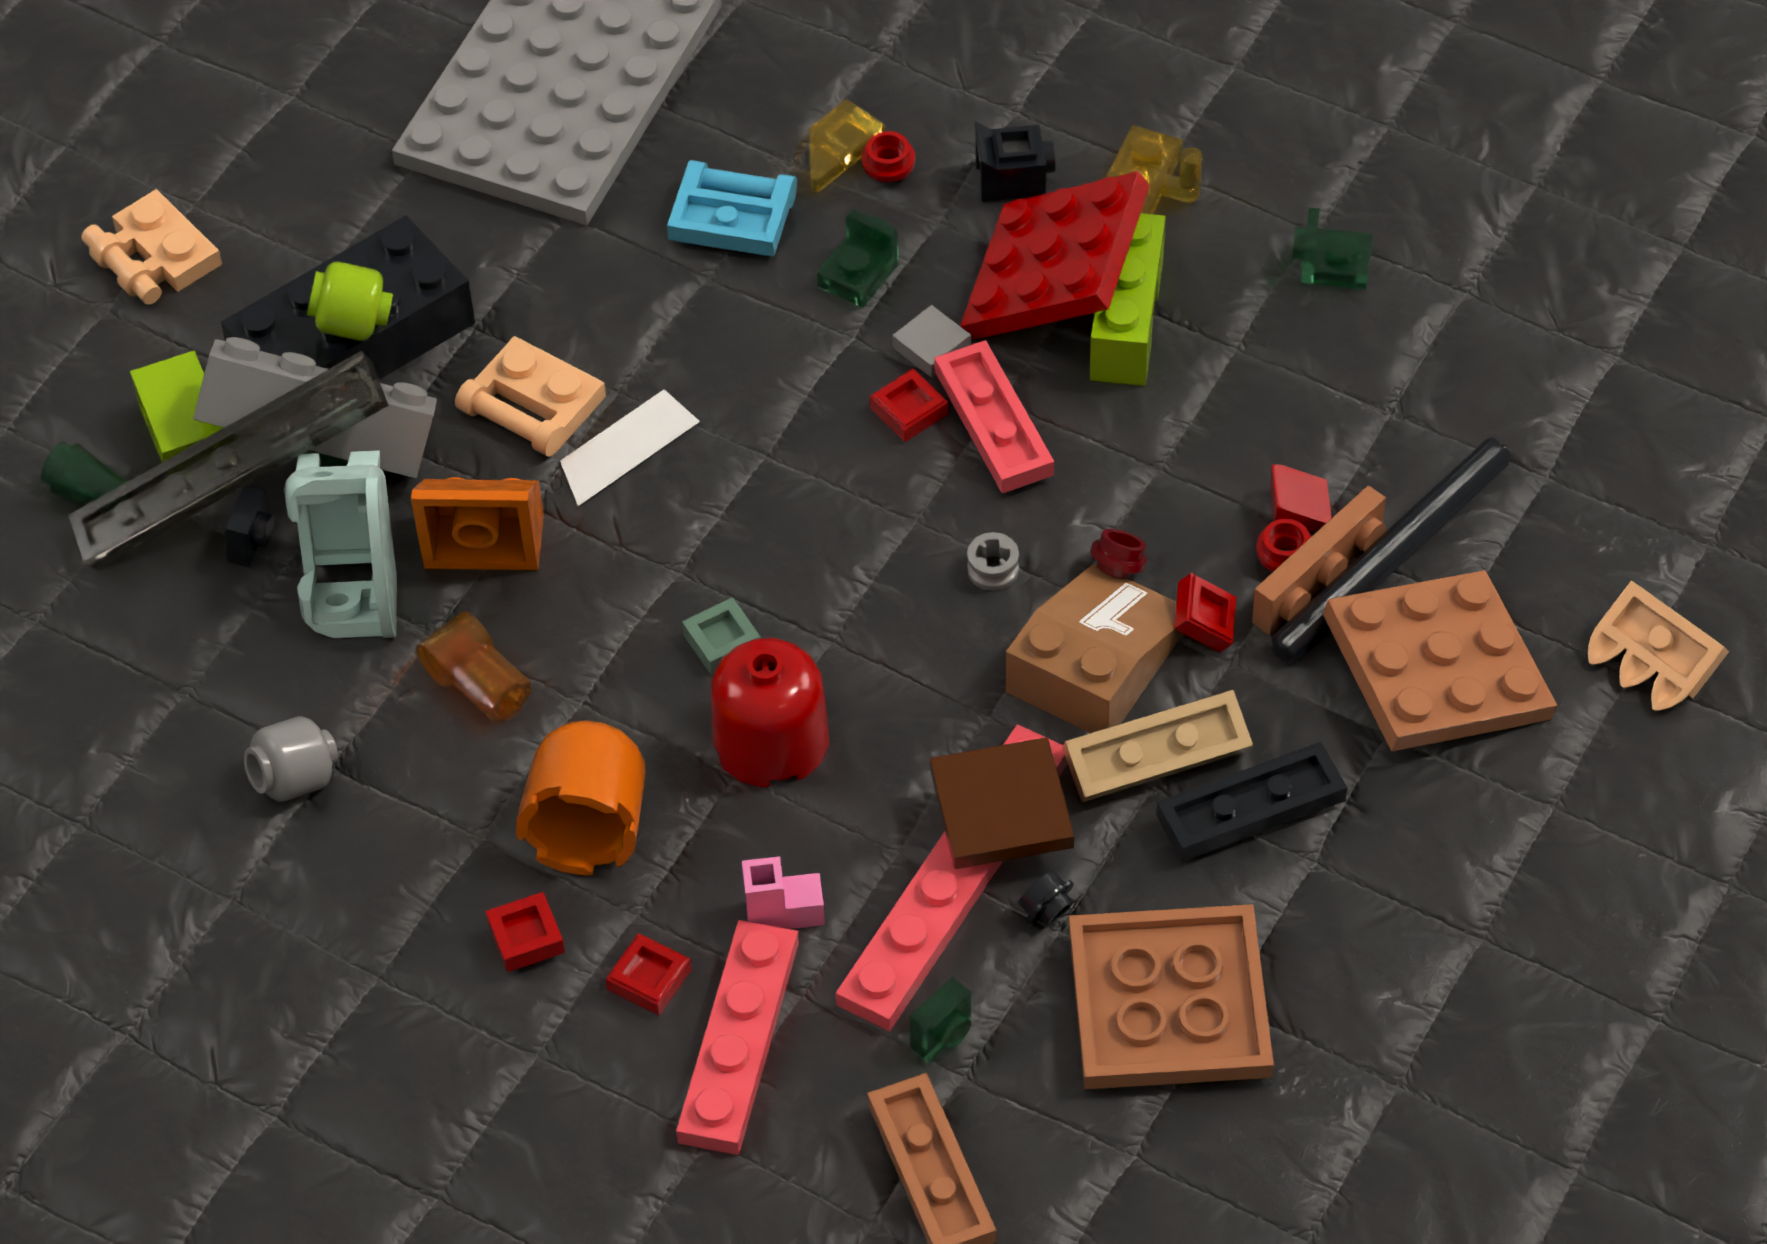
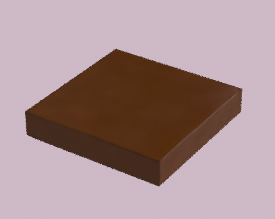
(1001, 803)

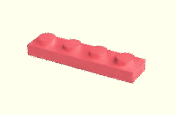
(737, 1038)

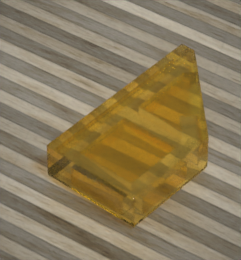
(839, 142)

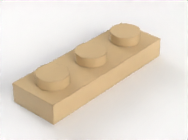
(1157, 746)

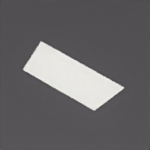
(625, 445)

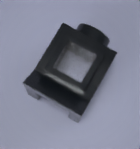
(1012, 161)

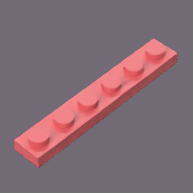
(920, 926)

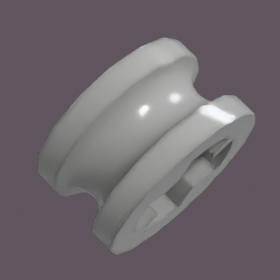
(993, 577)

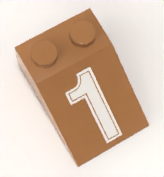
(1092, 649)

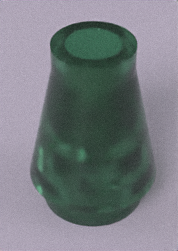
(78, 473)

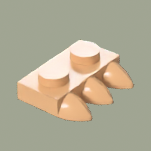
(1655, 642)

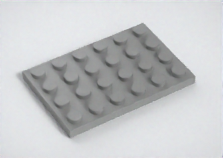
(552, 98)

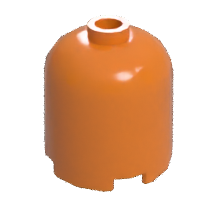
(583, 798)

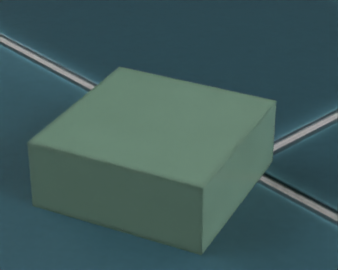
(717, 632)

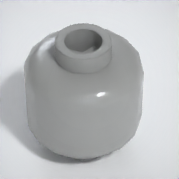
(290, 759)

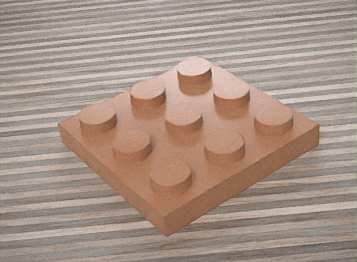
(1439, 660)
(1170, 997)

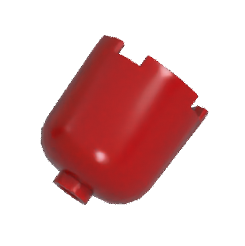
(768, 712)

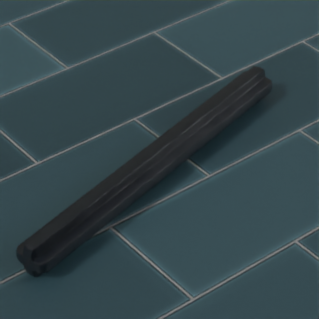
(1394, 546)

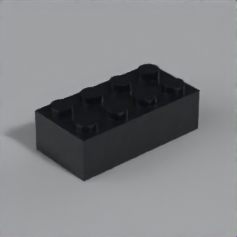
(426, 307)

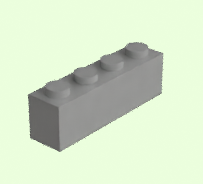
(245, 379)

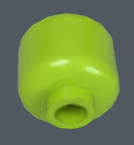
(349, 301)

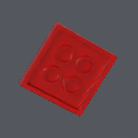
(1055, 256)

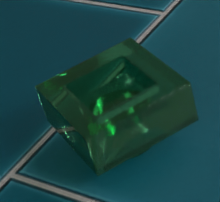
(941, 1020)

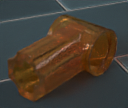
(466, 657)

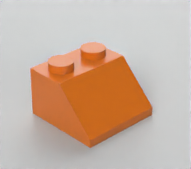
(478, 523)

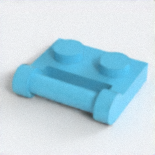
(731, 209)

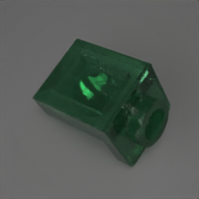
(1332, 255)
(861, 259)

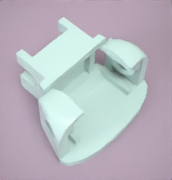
(344, 521)

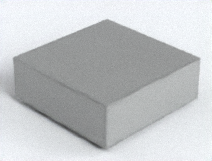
(928, 337)

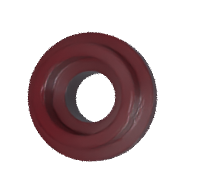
(1119, 553)

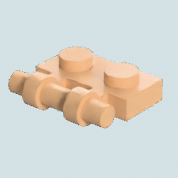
(162, 237)

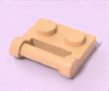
(538, 384)

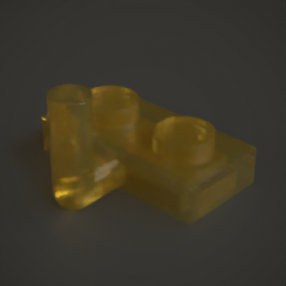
(1156, 158)

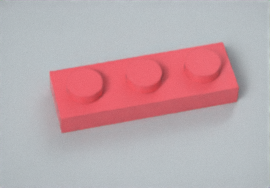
(994, 416)

